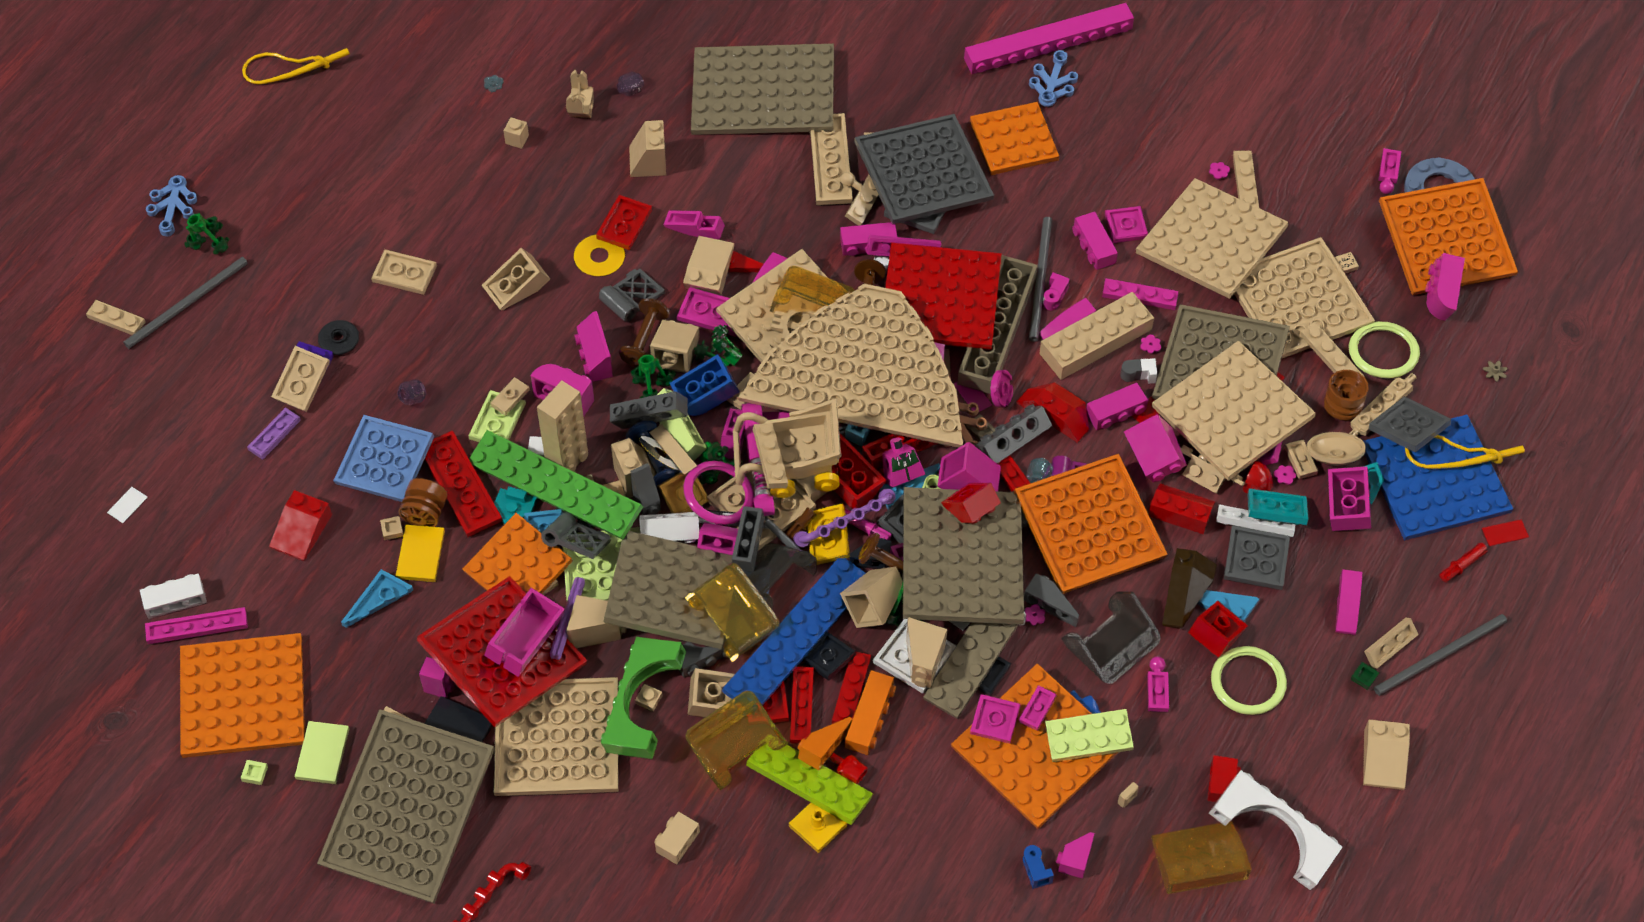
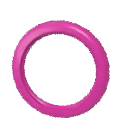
(698, 509)

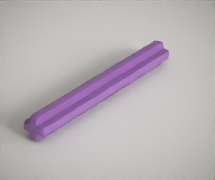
(561, 635)

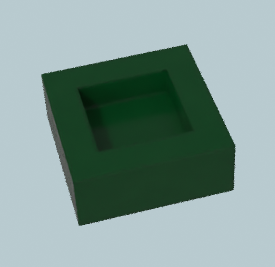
(1364, 676)

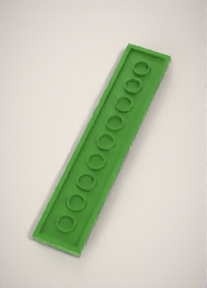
(555, 484)

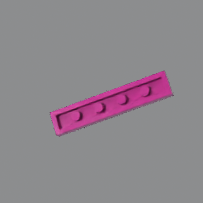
(196, 625)

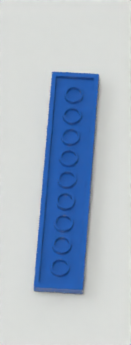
(795, 634)

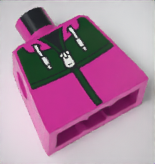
(901, 463)

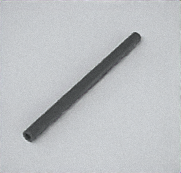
(1040, 279)
(184, 303)
(1440, 654)

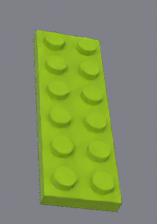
(821, 787)

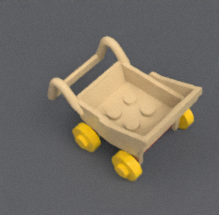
(806, 443)

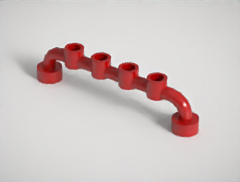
(495, 880)

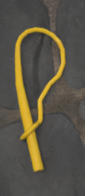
(319, 61)
(1491, 455)

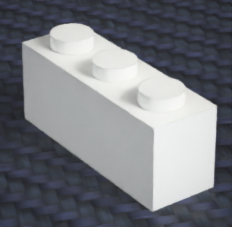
(671, 526)
(173, 596)

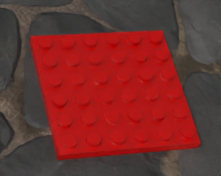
(948, 290)
(460, 647)

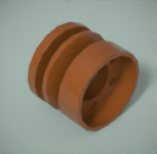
(1345, 394)
(422, 503)

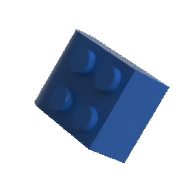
(706, 386)

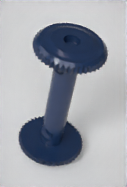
(642, 429)

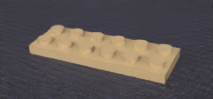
(830, 162)

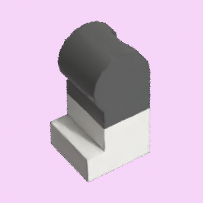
(1139, 370)

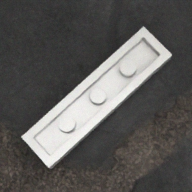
(1239, 517)

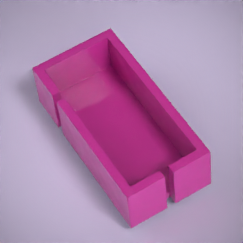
(524, 632)

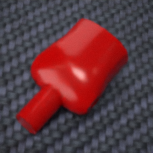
(850, 768)

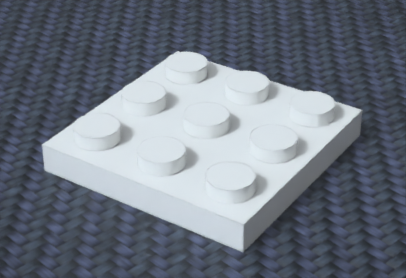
(895, 660)

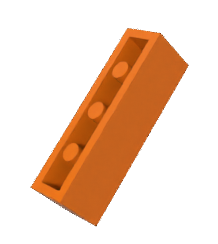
(870, 712)

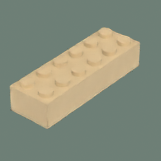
(1096, 335)
(563, 426)

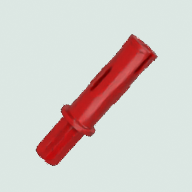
(1457, 567)

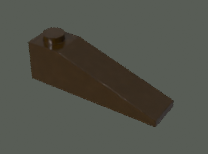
(1188, 582)

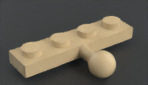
(864, 199)

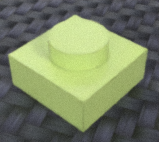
(254, 772)

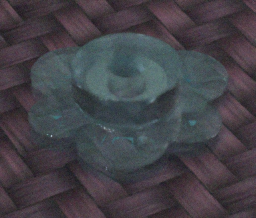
(493, 83)

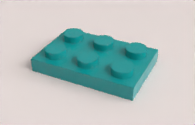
(1277, 506)

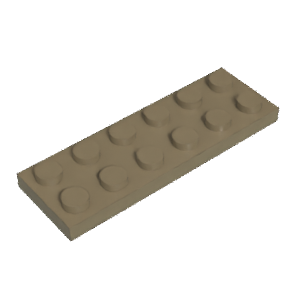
(968, 666)

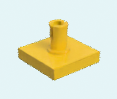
(816, 826)

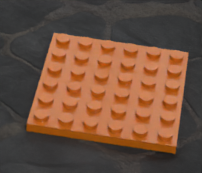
(1450, 221)
(1090, 523)
(241, 695)
(1025, 767)

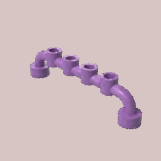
(885, 496)

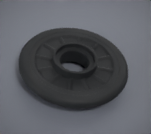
(334, 328)

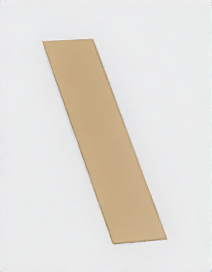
(673, 449)

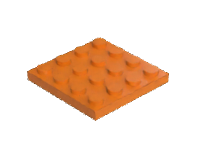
(1014, 138)
(517, 553)

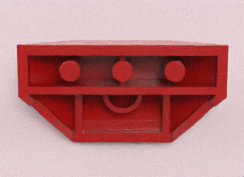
(1062, 407)

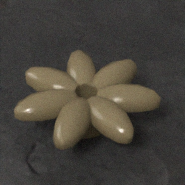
(1495, 370)

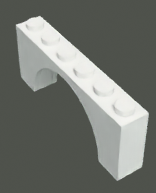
(1315, 847)

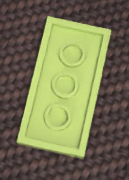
(1089, 735)

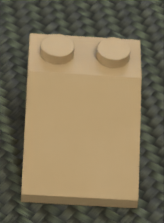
(709, 265)
(515, 280)
(706, 692)
(1385, 754)

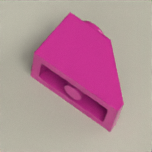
(1075, 856)

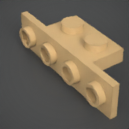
(1204, 473)

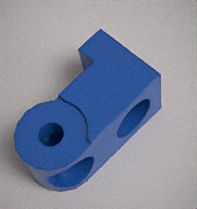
(1035, 868)

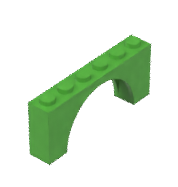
(645, 659)

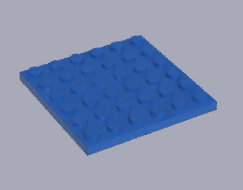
(1442, 498)

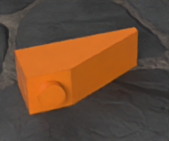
(822, 743)

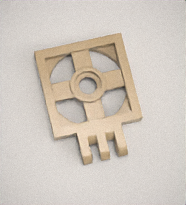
(782, 322)

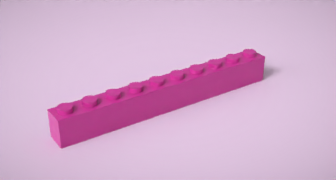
(1048, 38)

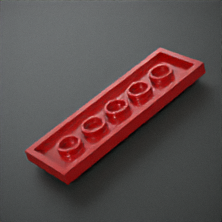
(463, 486)

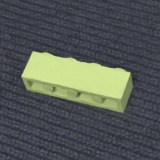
(685, 433)

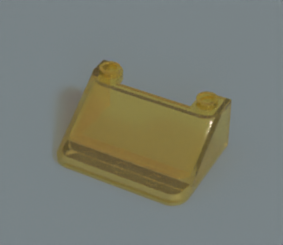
(808, 287)
(732, 735)

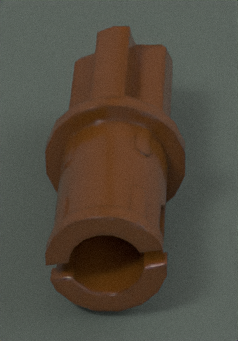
(801, 523)

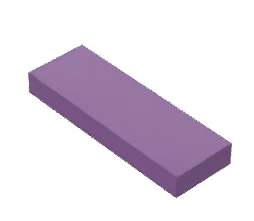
(273, 433)

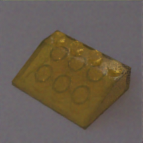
(1201, 857)

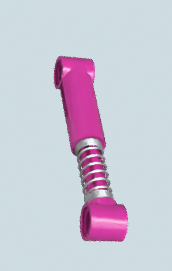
(762, 494)

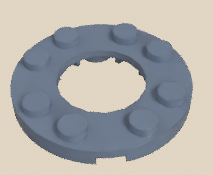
(1435, 166)

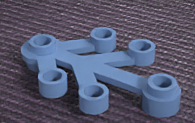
(1048, 96)
(175, 186)

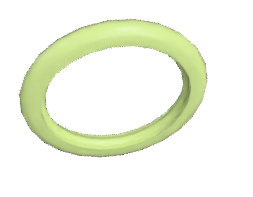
(1384, 373)
(1238, 707)

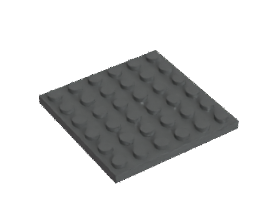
(923, 168)

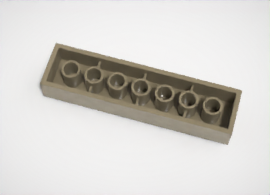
(1014, 288)

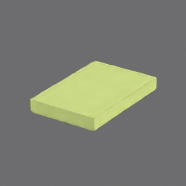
(494, 421)
(322, 752)

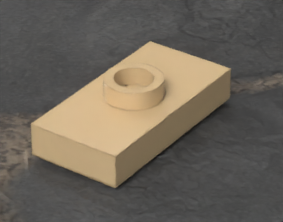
(510, 396)

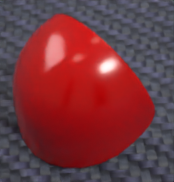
(1258, 478)

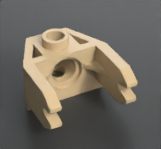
(580, 100)

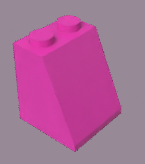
(1155, 448)
(967, 466)

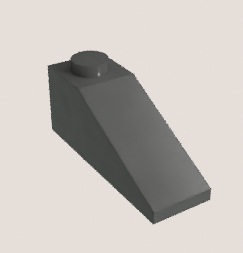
(645, 490)
(1050, 598)

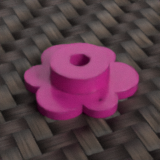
(1219, 170)
(1150, 344)
(1285, 474)
(1035, 615)

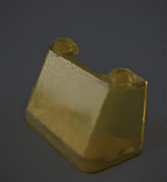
(735, 609)

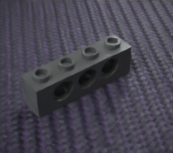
(651, 408)
(1038, 423)

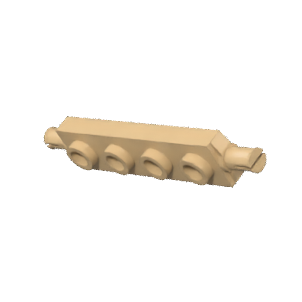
(1387, 398)

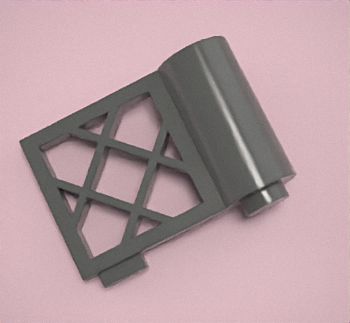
(621, 302)
(565, 529)

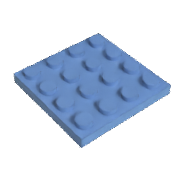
(383, 458)

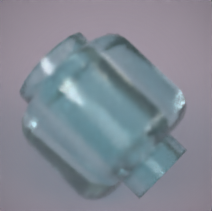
(1039, 469)

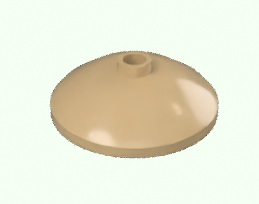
(1336, 448)

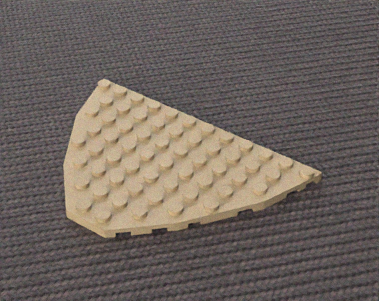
(870, 358)

